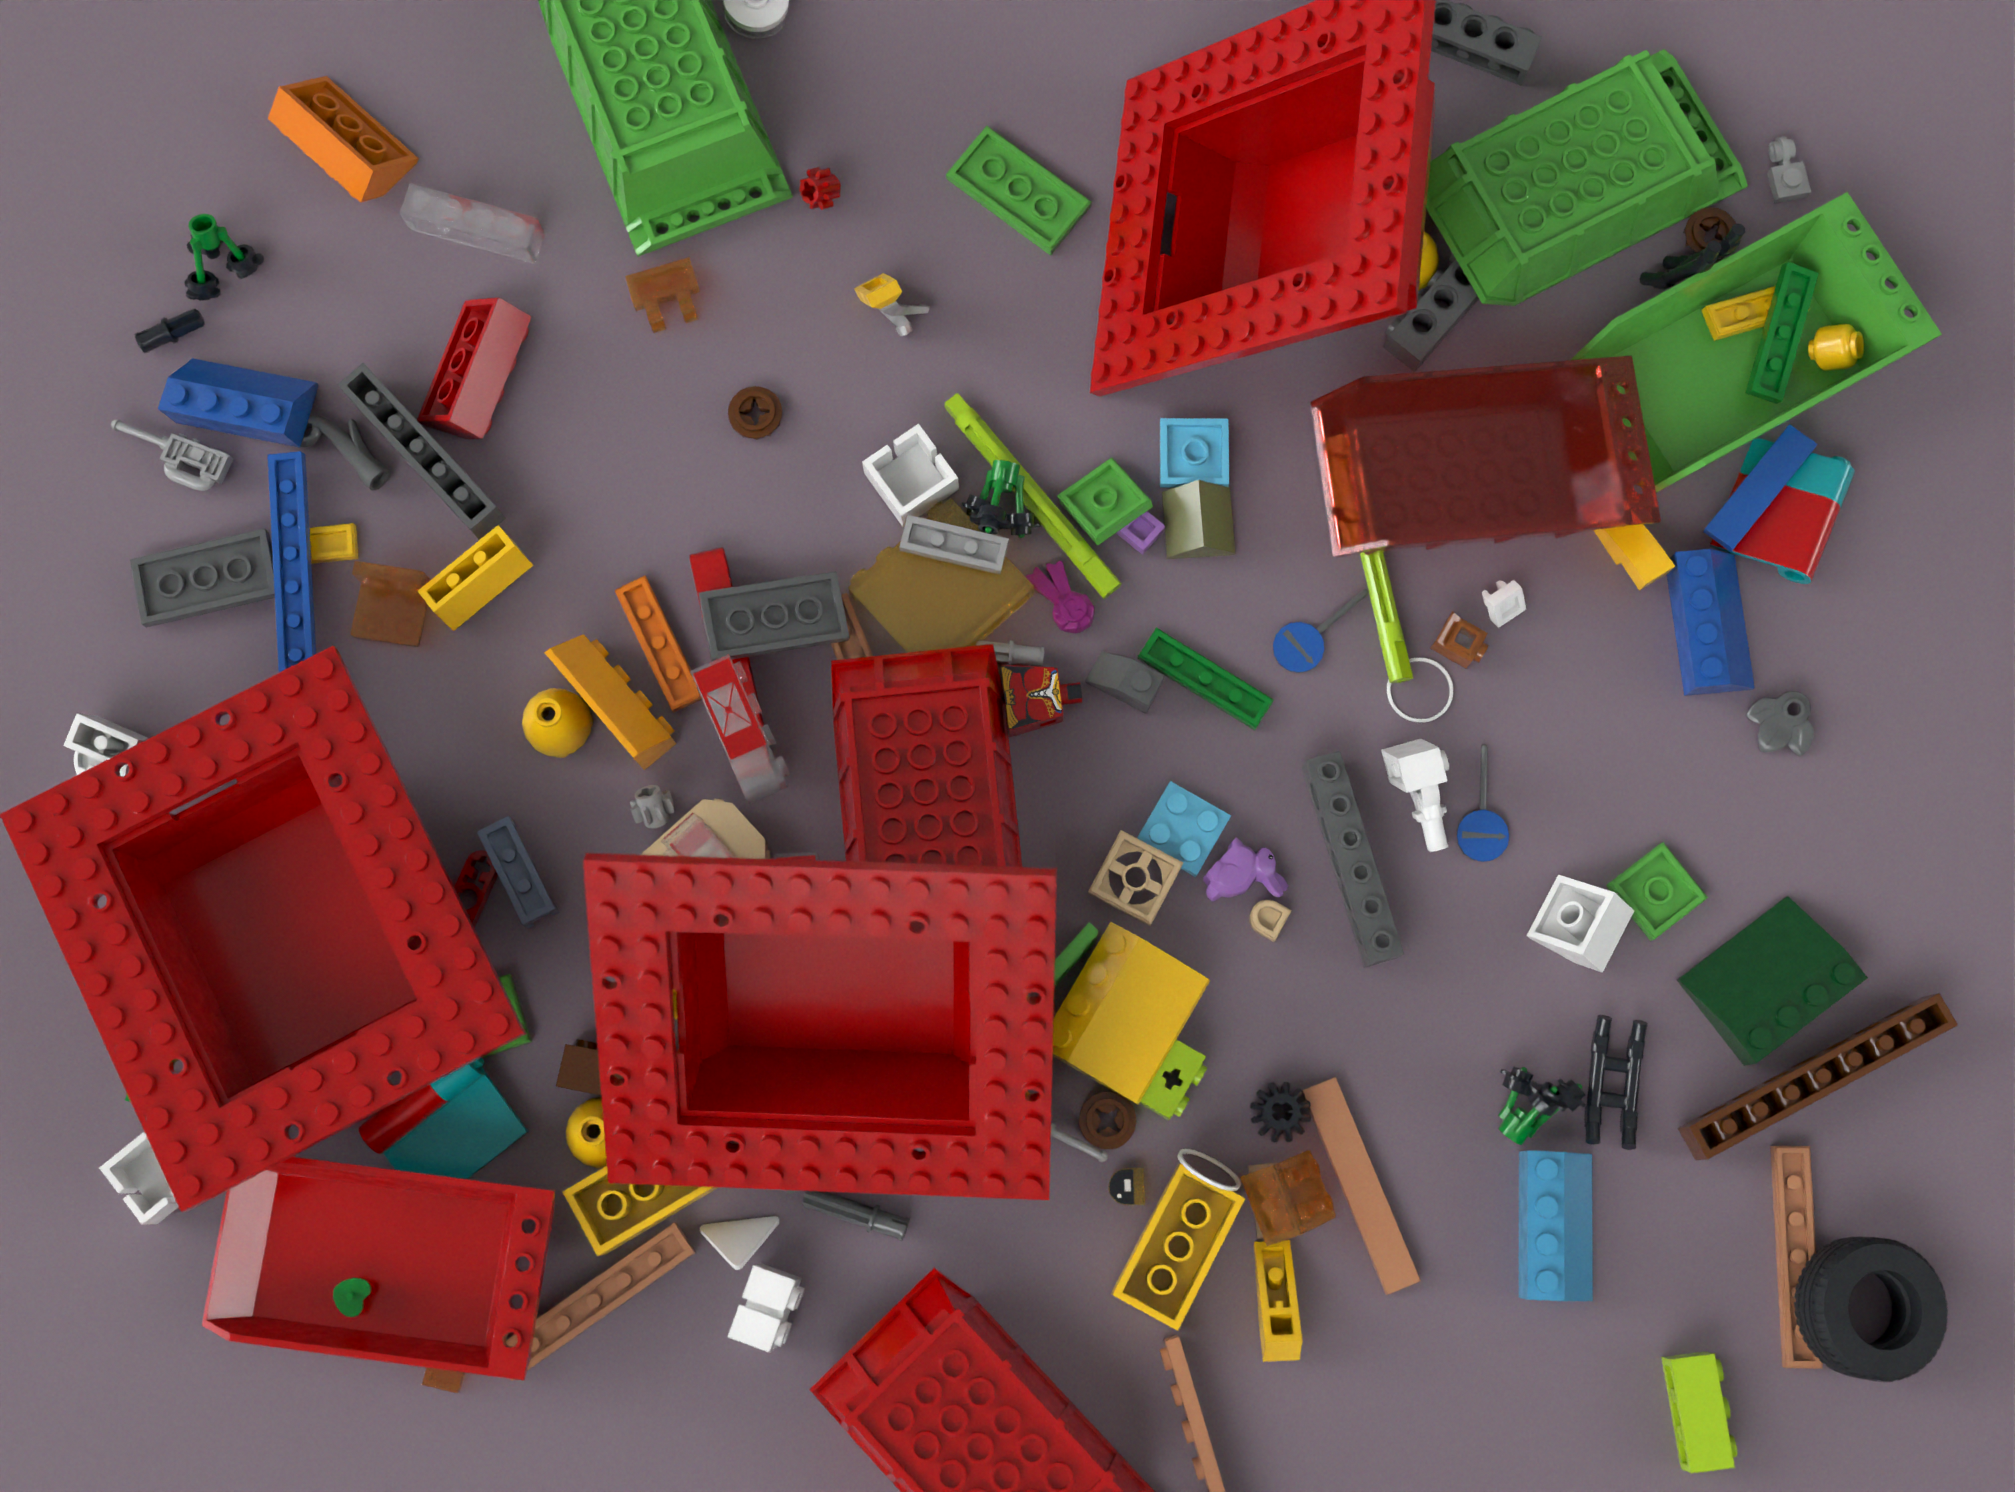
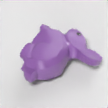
(1240, 869)

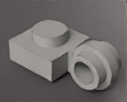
(1786, 180)

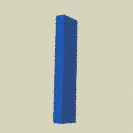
(1760, 488)

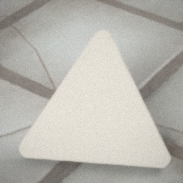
(739, 1238)

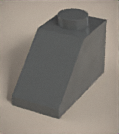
(1126, 680)

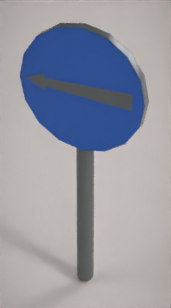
(1300, 645)
(1482, 832)

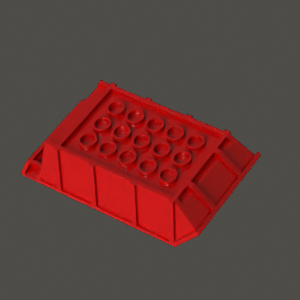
(925, 759)
(428, 1244)
(962, 1407)

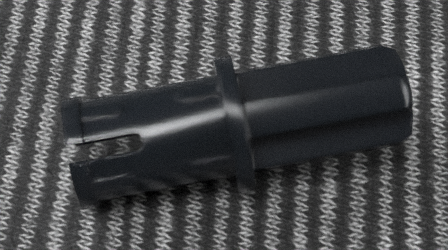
(169, 330)

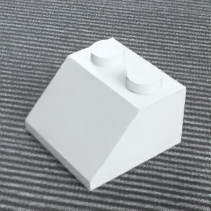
(1581, 922)

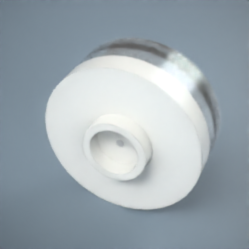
(756, 17)

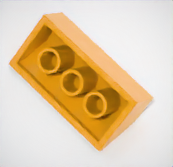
(612, 700)

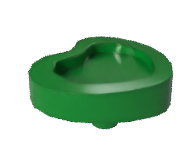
(350, 1296)

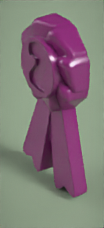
(1071, 610)

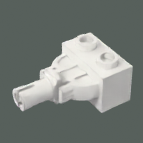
(98, 740)
(1419, 769)

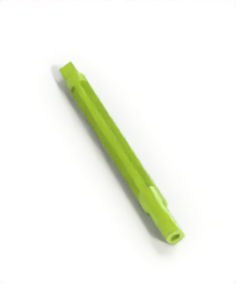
(1035, 499)
(1386, 618)

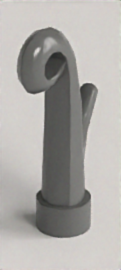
(352, 447)

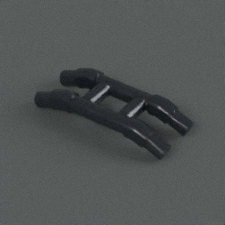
(1700, 262)
(1630, 1066)

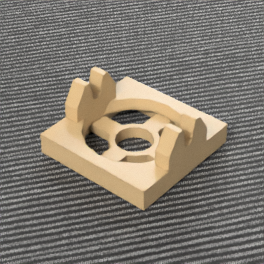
(1125, 844)

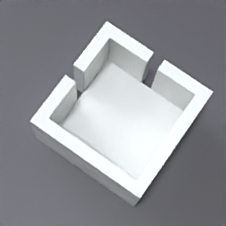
(911, 481)
(138, 1169)
(769, 1301)

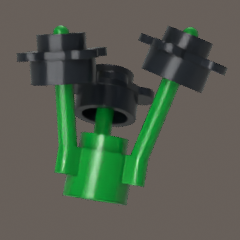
(206, 240)
(988, 514)
(1545, 1098)

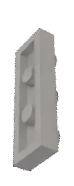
(954, 544)

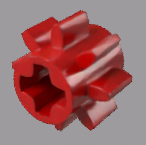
(820, 188)

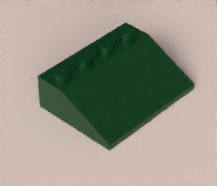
(1771, 980)

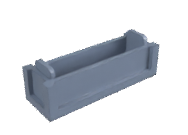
(516, 871)

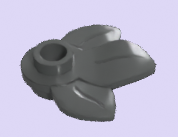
(1780, 727)

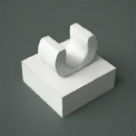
(1505, 602)

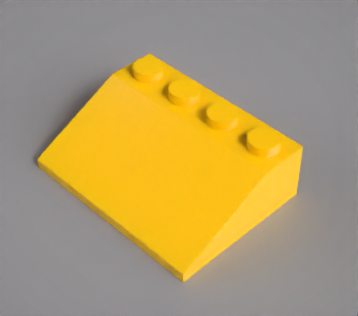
(1125, 1012)

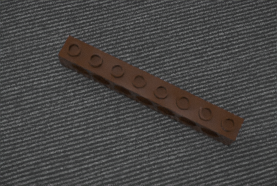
(1817, 1077)

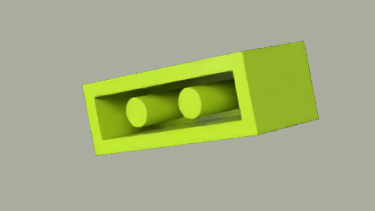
(1699, 1412)

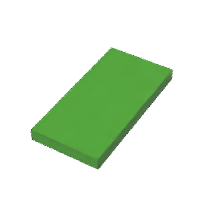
(1018, 190)

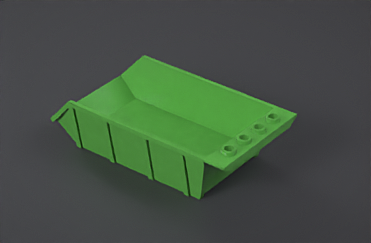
(665, 114)
(1579, 178)
(1697, 386)

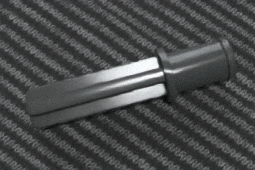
(857, 1213)

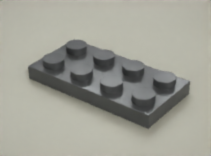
(204, 577)
(774, 616)

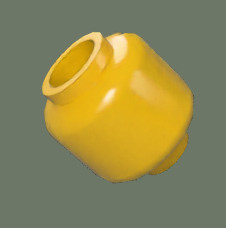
(1836, 347)

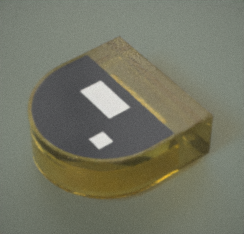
(1127, 1186)

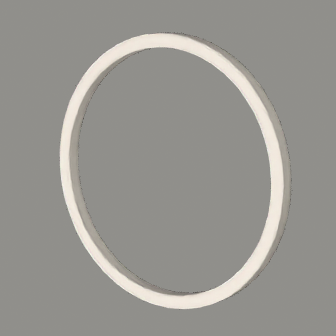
(1439, 714)
(1202, 1177)

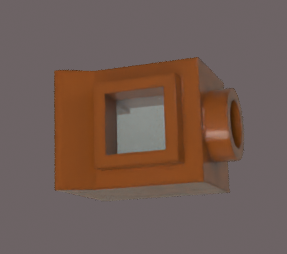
(1460, 641)

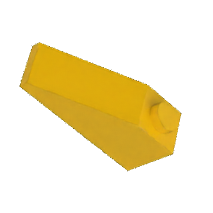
(1277, 1302)

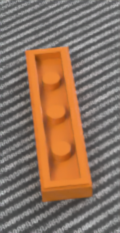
(658, 643)

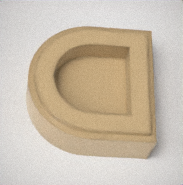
(1268, 918)

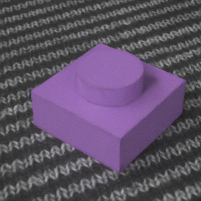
(1142, 532)

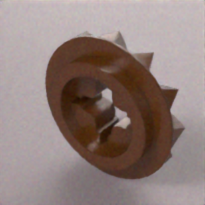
(1705, 220)
(743, 403)
(1124, 1119)

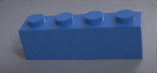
(239, 401)
(1709, 623)

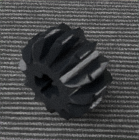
(1280, 1124)

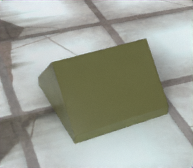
(1198, 521)

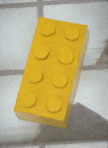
(620, 1212)
(1177, 1247)

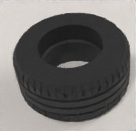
(1916, 1300)

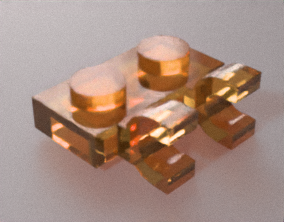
(663, 285)

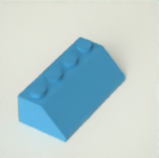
(1555, 1226)

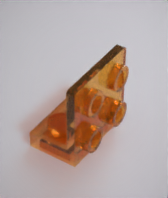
(389, 604)
(1288, 1198)

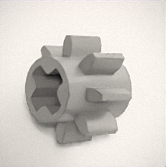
(652, 806)

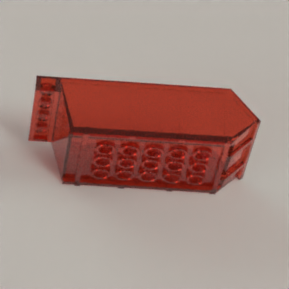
(1483, 455)

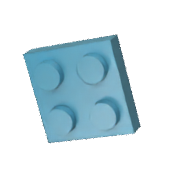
(1194, 451)
(1184, 827)

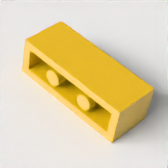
(475, 578)

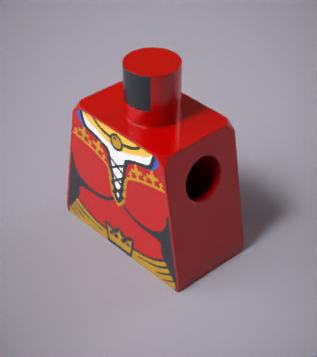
(1035, 697)

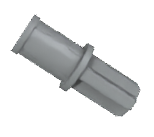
(1016, 654)

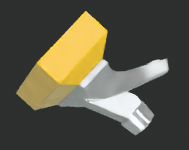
(882, 294)

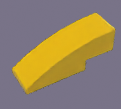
(1637, 552)

